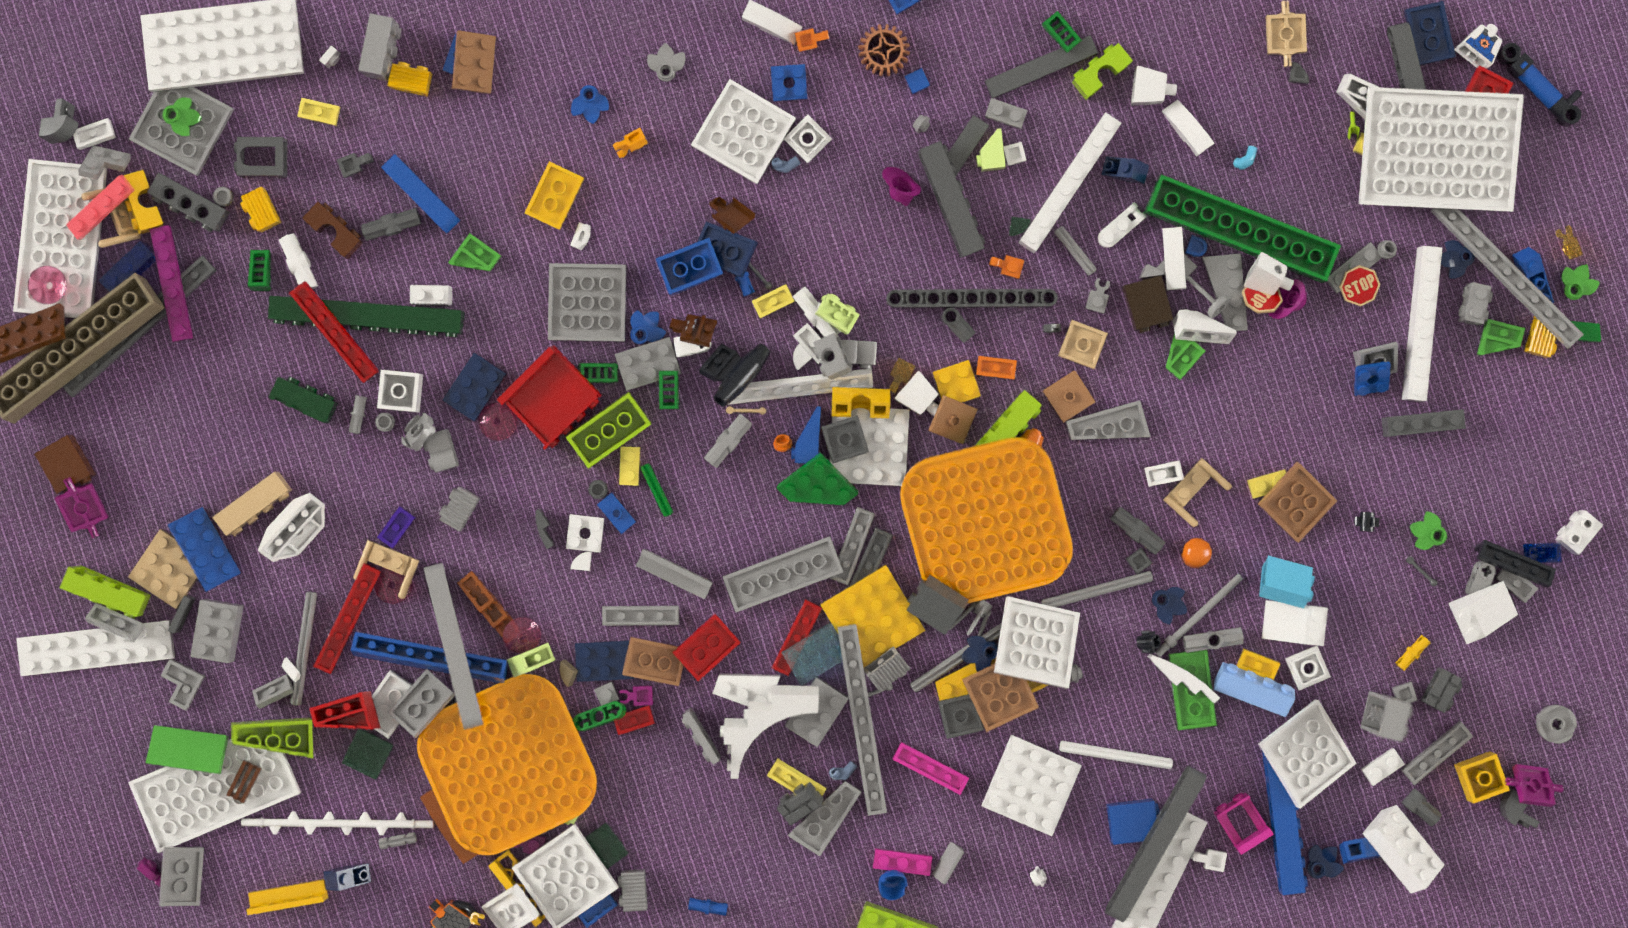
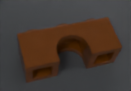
(346, 240)

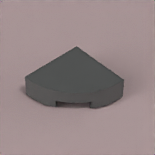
(1298, 74)
(1050, 328)

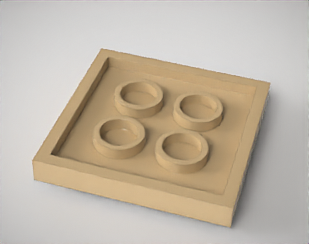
(164, 570)

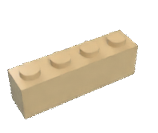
(252, 503)

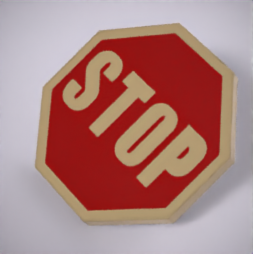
(1359, 285)
(1260, 301)

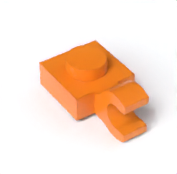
(808, 39)
(1009, 266)

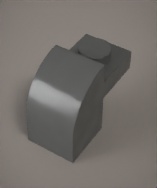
(61, 126)
(1513, 810)

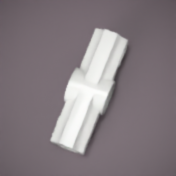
(297, 260)
(810, 306)

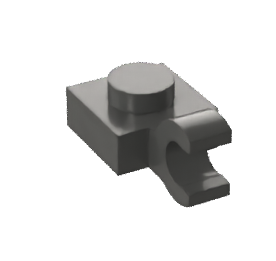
(352, 164)

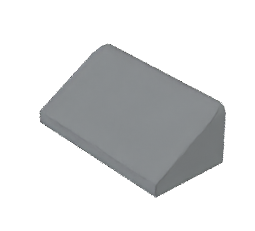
(948, 862)

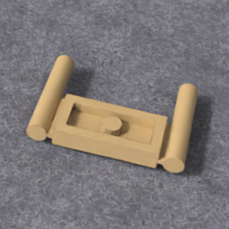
(121, 220)
(1190, 485)
(390, 560)

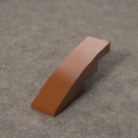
(485, 602)
(434, 809)

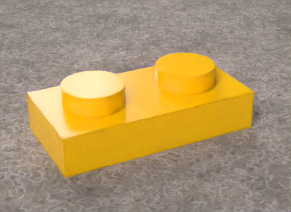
(1258, 664)

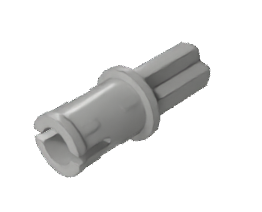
(357, 414)

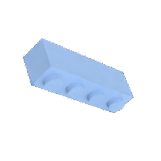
(1254, 689)

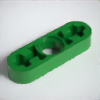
(606, 719)

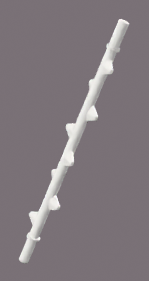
(346, 825)

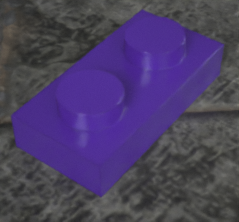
(396, 527)

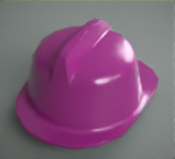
(901, 185)
(1292, 300)

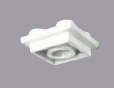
(810, 150)
(574, 539)
(1296, 666)

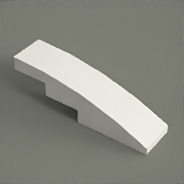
(1177, 674)

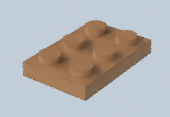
(473, 62)
(652, 662)

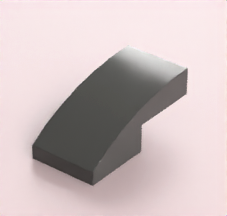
(542, 523)

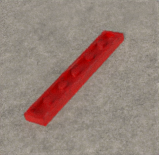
(334, 331)
(347, 618)

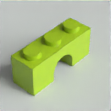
(1114, 59)

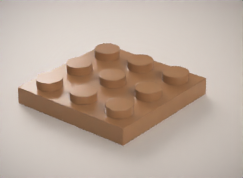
(1297, 502)
(998, 697)

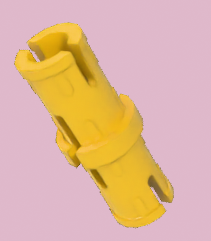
(1412, 653)

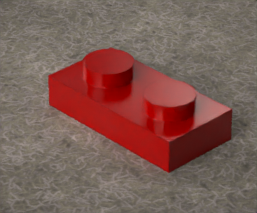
(635, 720)

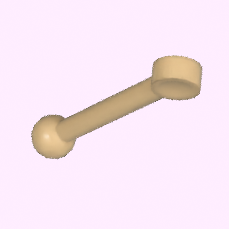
(730, 410)

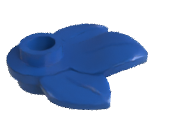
(589, 107)
(646, 324)

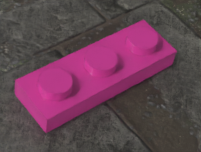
(902, 861)

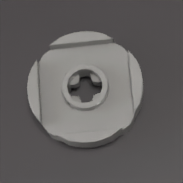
(418, 431)
(1566, 727)

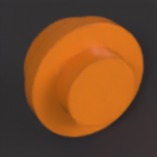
(782, 443)

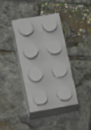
(1386, 716)

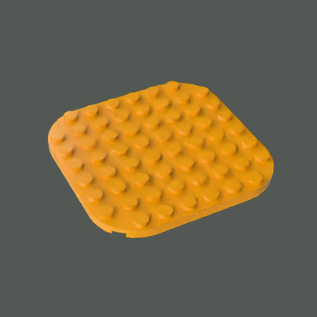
(987, 519)
(512, 772)

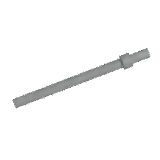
(1172, 640)

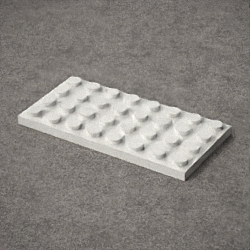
(222, 44)
(49, 204)
(191, 803)

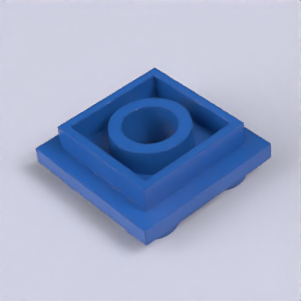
(780, 74)
(1379, 383)

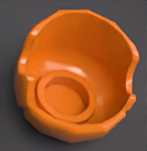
(1196, 553)

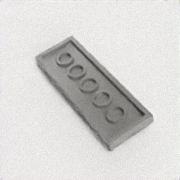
(783, 574)

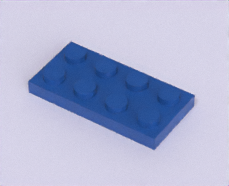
(204, 549)

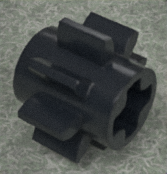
(1367, 521)
(1148, 642)

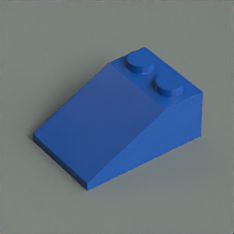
(689, 266)

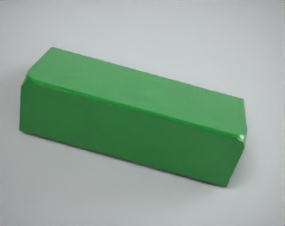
(1590, 330)

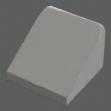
(1150, 271)

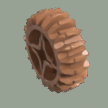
(892, 48)

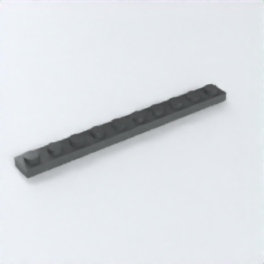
(191, 280)

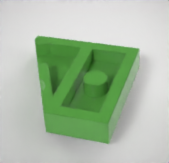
(475, 255)
(1499, 337)
(1183, 356)

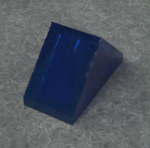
(1543, 552)

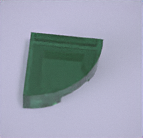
(1018, 225)

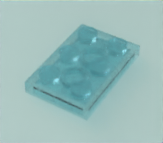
(814, 654)

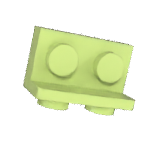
(837, 314)

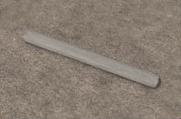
(1098, 589)
(303, 647)
(949, 663)

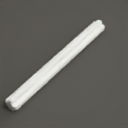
(1117, 755)

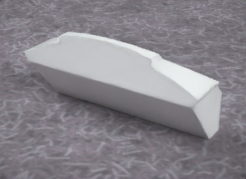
(581, 236)
(291, 670)

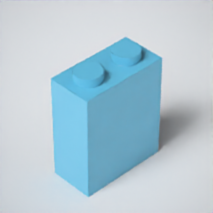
(1286, 582)

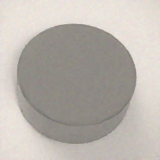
(223, 196)

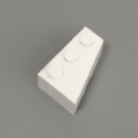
(1354, 92)
(745, 687)

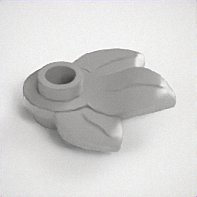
(666, 60)

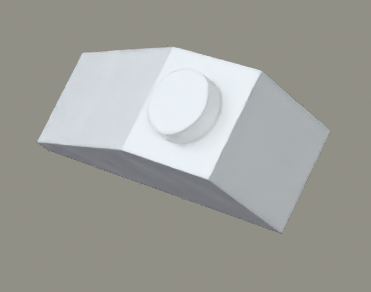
(1199, 327)

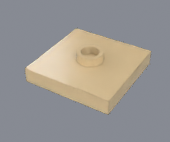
(1082, 344)

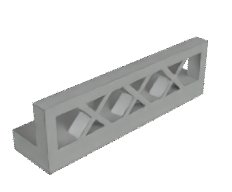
(674, 573)

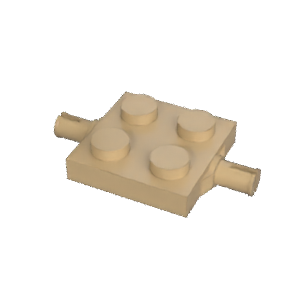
(1286, 34)

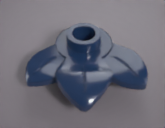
(1454, 259)
(1171, 605)
(977, 652)
(1326, 860)

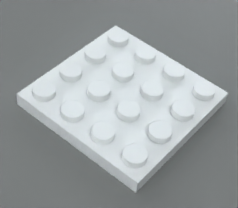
(743, 131)
(887, 449)
(1037, 642)
(1307, 753)
(1031, 785)
(565, 877)

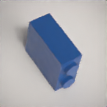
(1131, 820)

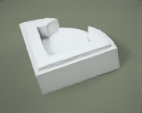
(800, 357)
(582, 562)

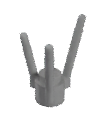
(982, 610)

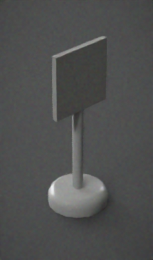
(1217, 305)

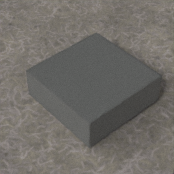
(1138, 561)

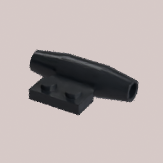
(733, 371)

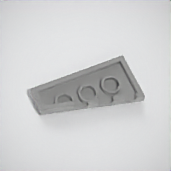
(1227, 279)
(1117, 422)
(823, 822)

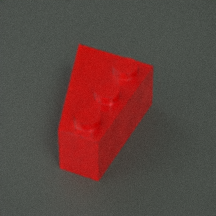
(348, 712)

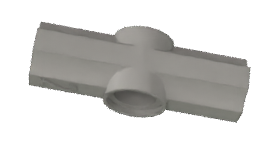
(728, 441)
(1201, 641)

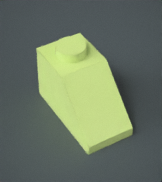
(992, 154)
(530, 660)

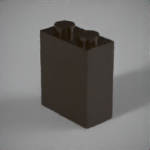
(1147, 304)

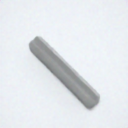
(1075, 250)

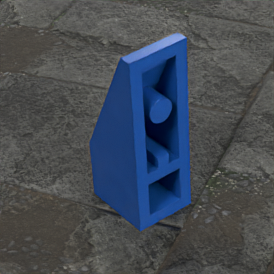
(808, 442)

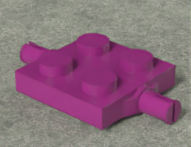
(81, 507)
(1534, 785)

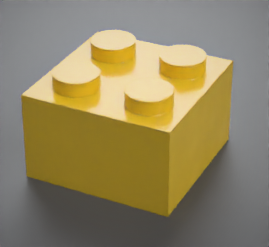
(1481, 777)

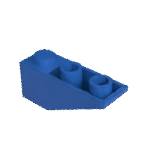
(1531, 265)
(1357, 850)

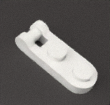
(1120, 226)

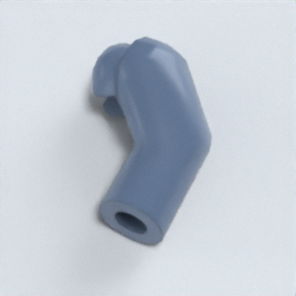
(785, 166)
(843, 773)

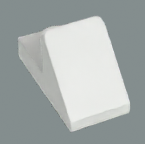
(1164, 473)

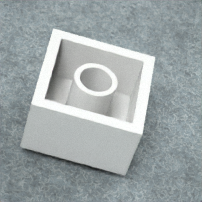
(400, 391)

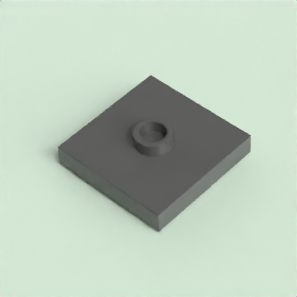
(845, 439)
(959, 716)

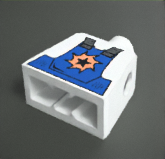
(1480, 46)

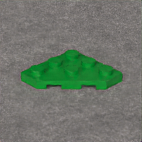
(817, 483)

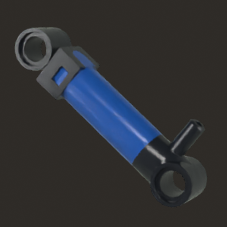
(1523, 68)

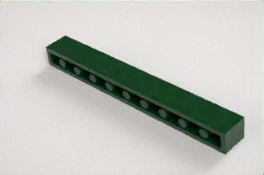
(374, 316)

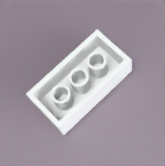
(1403, 849)

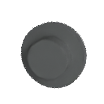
(598, 489)

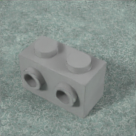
(1475, 303)

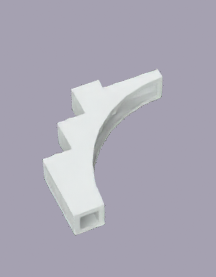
(782, 703)

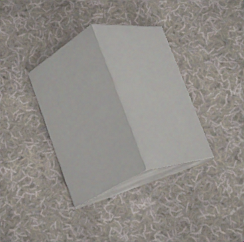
(1377, 354)

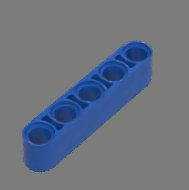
(420, 193)

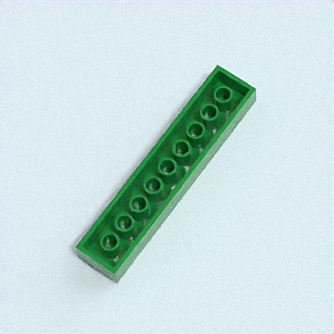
(1241, 228)

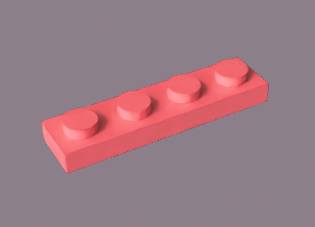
(100, 207)

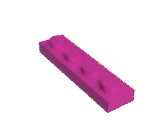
(930, 768)

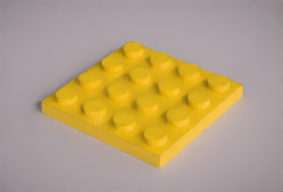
(878, 611)

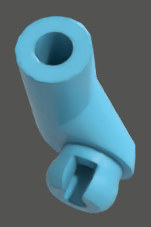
(1246, 161)

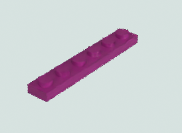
(171, 283)

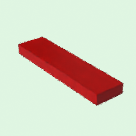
(800, 629)

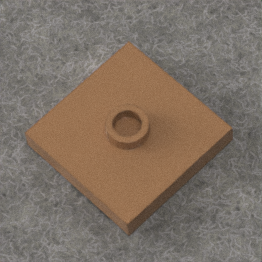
(1068, 396)
(952, 419)

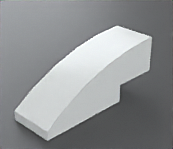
(771, 22)
(1187, 127)
(1174, 258)

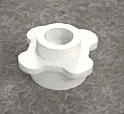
(1038, 876)

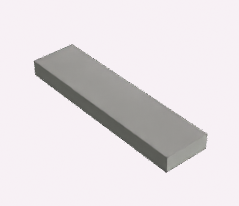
(853, 544)
(640, 615)
(1437, 753)

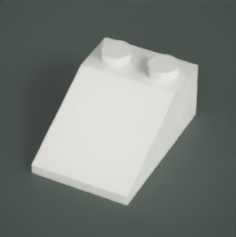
(1483, 611)
(1294, 624)

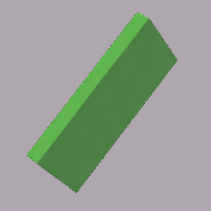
(1192, 709)
(187, 749)

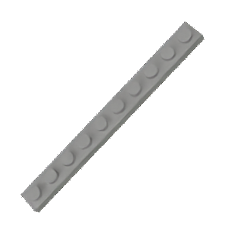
(1509, 275)
(862, 719)

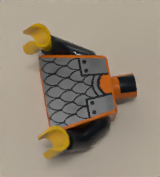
(454, 915)

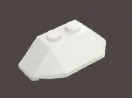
(293, 528)

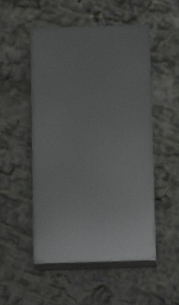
(181, 614)

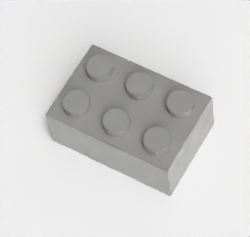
(379, 47)
(217, 630)
(816, 725)

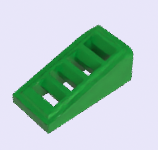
(1062, 22)
(266, 278)
(614, 372)
(669, 405)

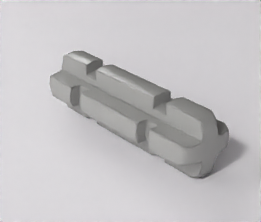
(397, 840)

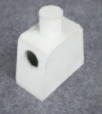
(1150, 87)
(1267, 275)
(918, 395)

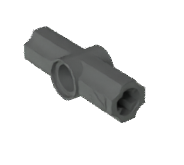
(391, 224)
(1137, 530)

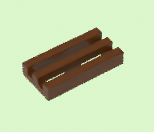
(236, 796)

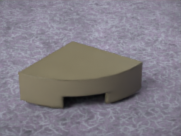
(567, 672)

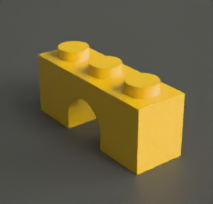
(143, 218)
(847, 399)

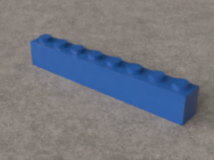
(424, 657)
(1286, 836)

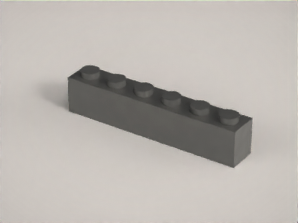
(950, 199)

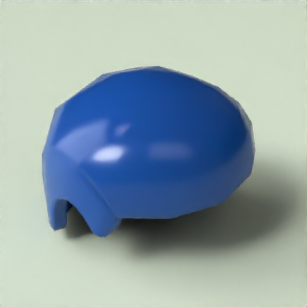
(892, 885)

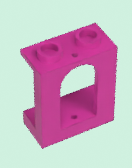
(1252, 840)

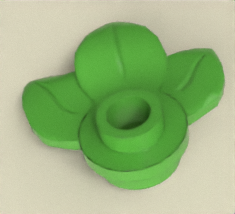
(184, 116)
(1579, 280)
(1425, 531)

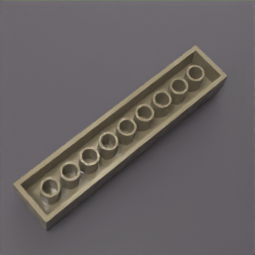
(84, 343)

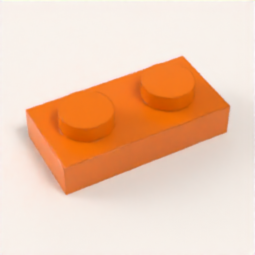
(996, 367)

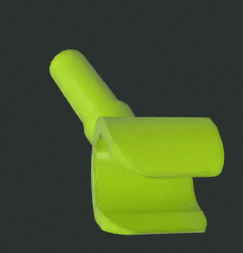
(1353, 128)

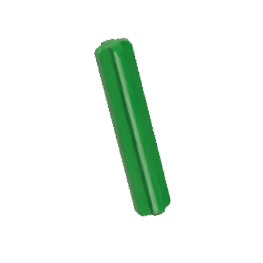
(656, 490)

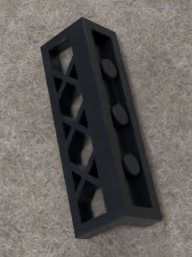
(1515, 563)

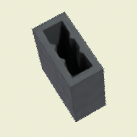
(936, 604)

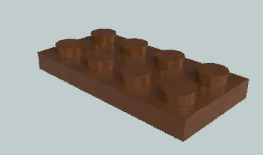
(32, 332)

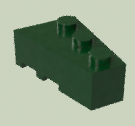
(304, 399)

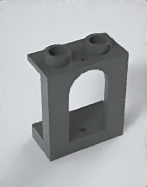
(280, 167)

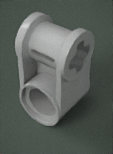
(1479, 579)

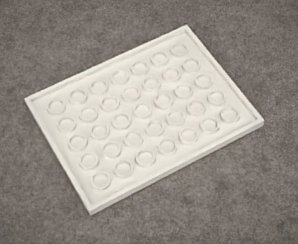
(1440, 149)

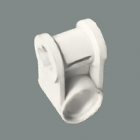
(685, 349)

